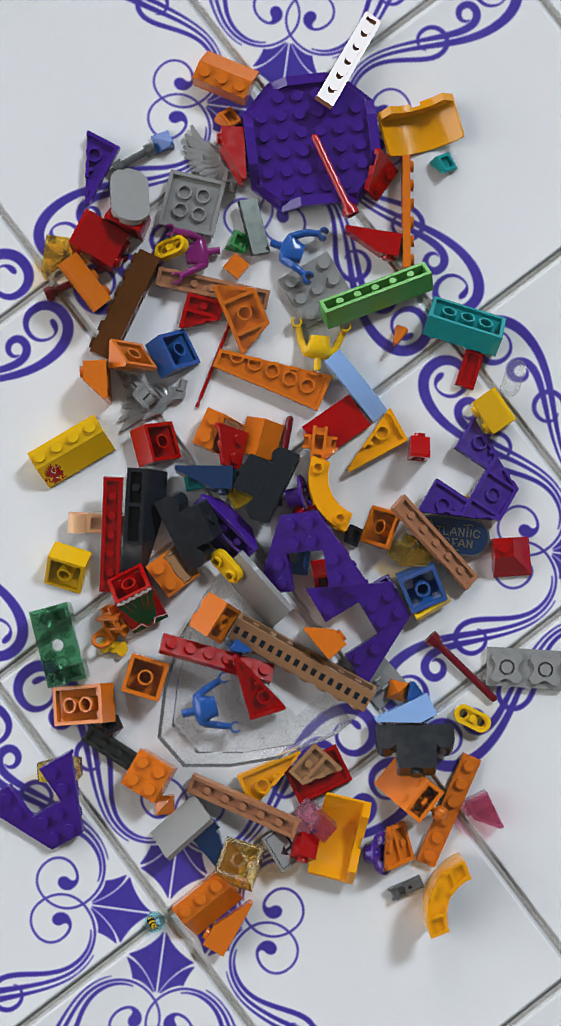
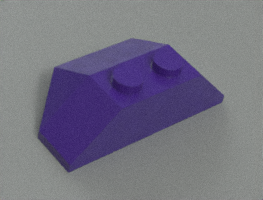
(236, 531)

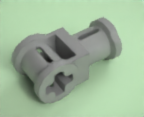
(143, 393)

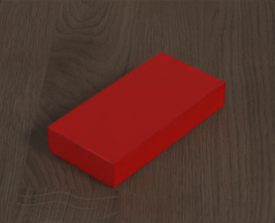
(469, 369)

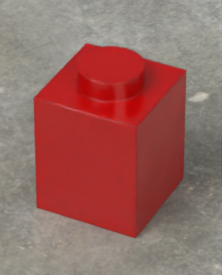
(304, 847)

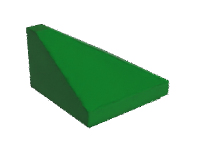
(237, 242)

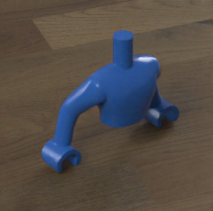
(292, 250)
(205, 707)

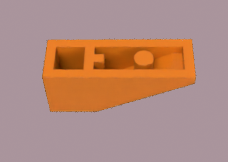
(224, 930)

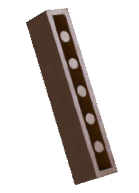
(127, 302)

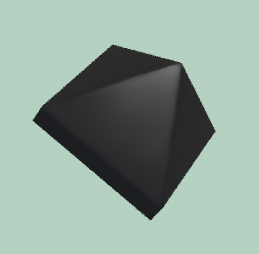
(353, 535)
(112, 728)

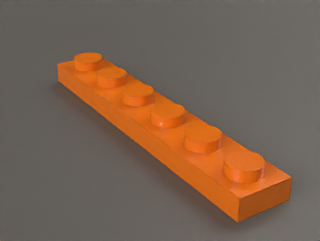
(407, 205)
(452, 801)

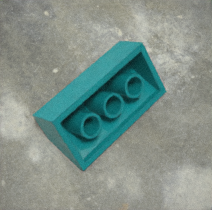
(464, 326)

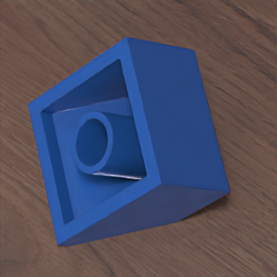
(172, 353)
(421, 587)

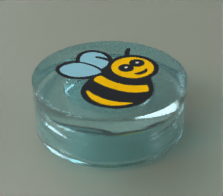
(154, 921)

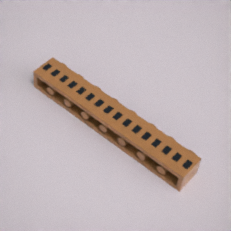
(303, 662)

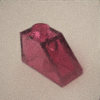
(482, 809)
(316, 819)

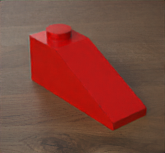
(232, 149)
(379, 242)

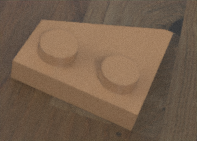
(313, 765)

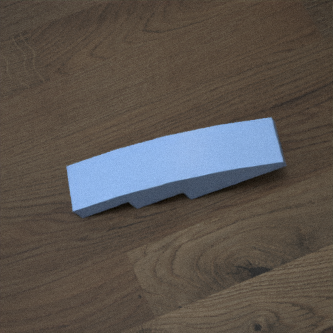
(356, 385)

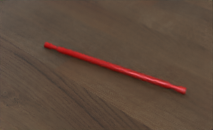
(212, 368)

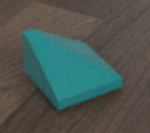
(443, 163)

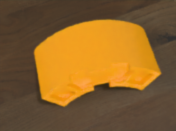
(420, 127)
(340, 854)
(438, 891)

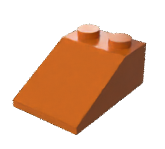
(84, 704)

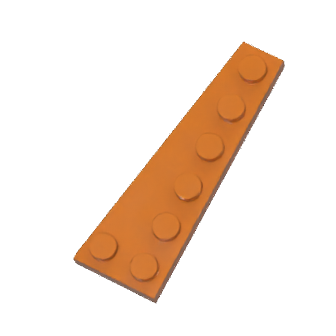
(287, 381)

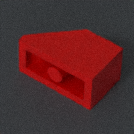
(418, 447)

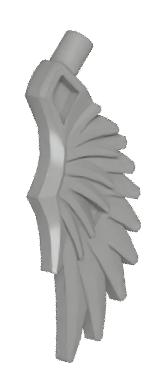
(208, 160)
(168, 396)

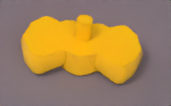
(120, 648)

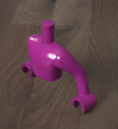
(196, 254)

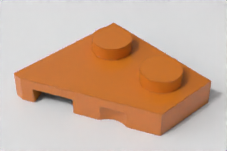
(397, 846)

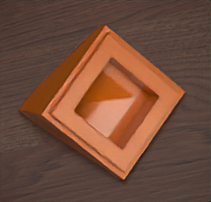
(227, 118)
(399, 334)
(165, 805)

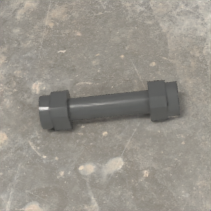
(148, 150)

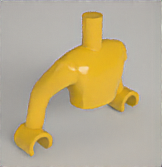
(318, 345)

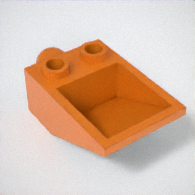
(408, 791)

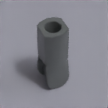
(410, 885)

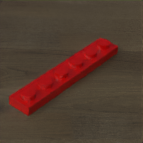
(111, 530)
(211, 657)

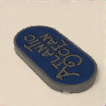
(465, 535)

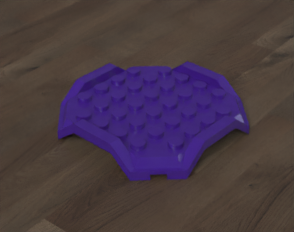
(280, 146)

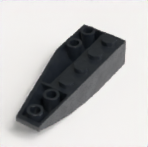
(141, 515)

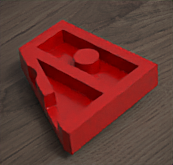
(379, 175)
(231, 445)

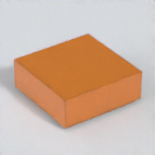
(236, 266)

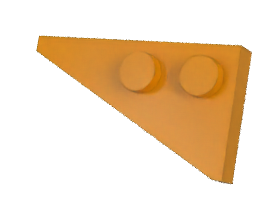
(384, 438)
(261, 778)

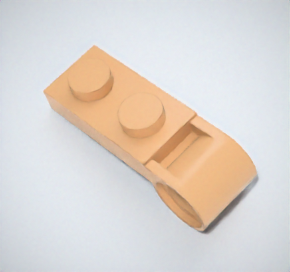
(86, 522)

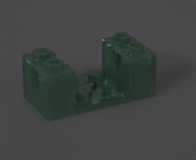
(62, 665)

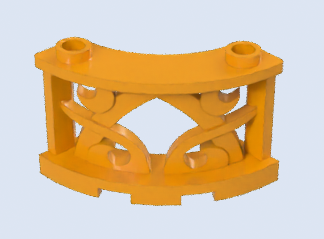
(321, 496)

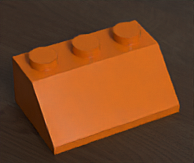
(225, 78)
(85, 281)
(206, 903)

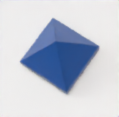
(413, 691)

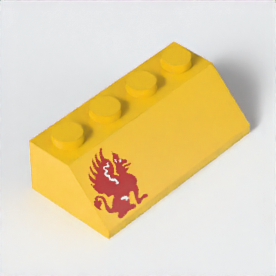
(71, 451)

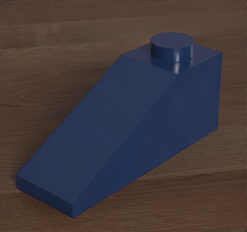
(213, 478)
(210, 842)

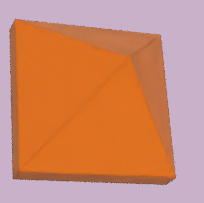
(397, 690)

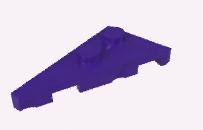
(99, 159)

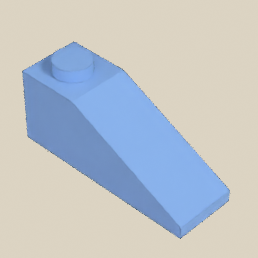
(412, 711)

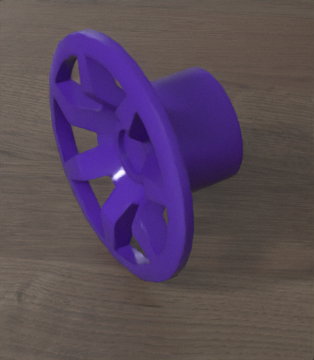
(296, 496)
(374, 853)

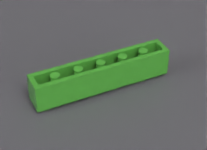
(376, 295)

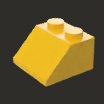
(492, 412)
(67, 567)

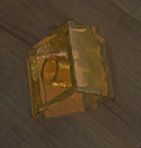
(239, 863)

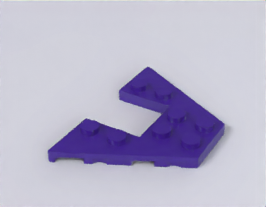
(491, 493)
(307, 533)
(382, 607)
(56, 822)

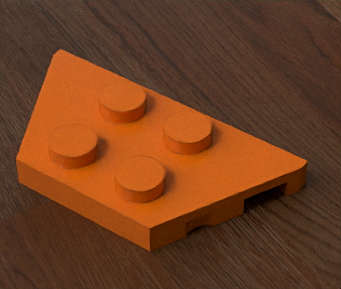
(243, 312)

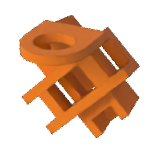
(320, 445)
(111, 629)

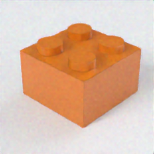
(145, 677)
(149, 775)

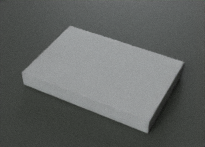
(182, 827)

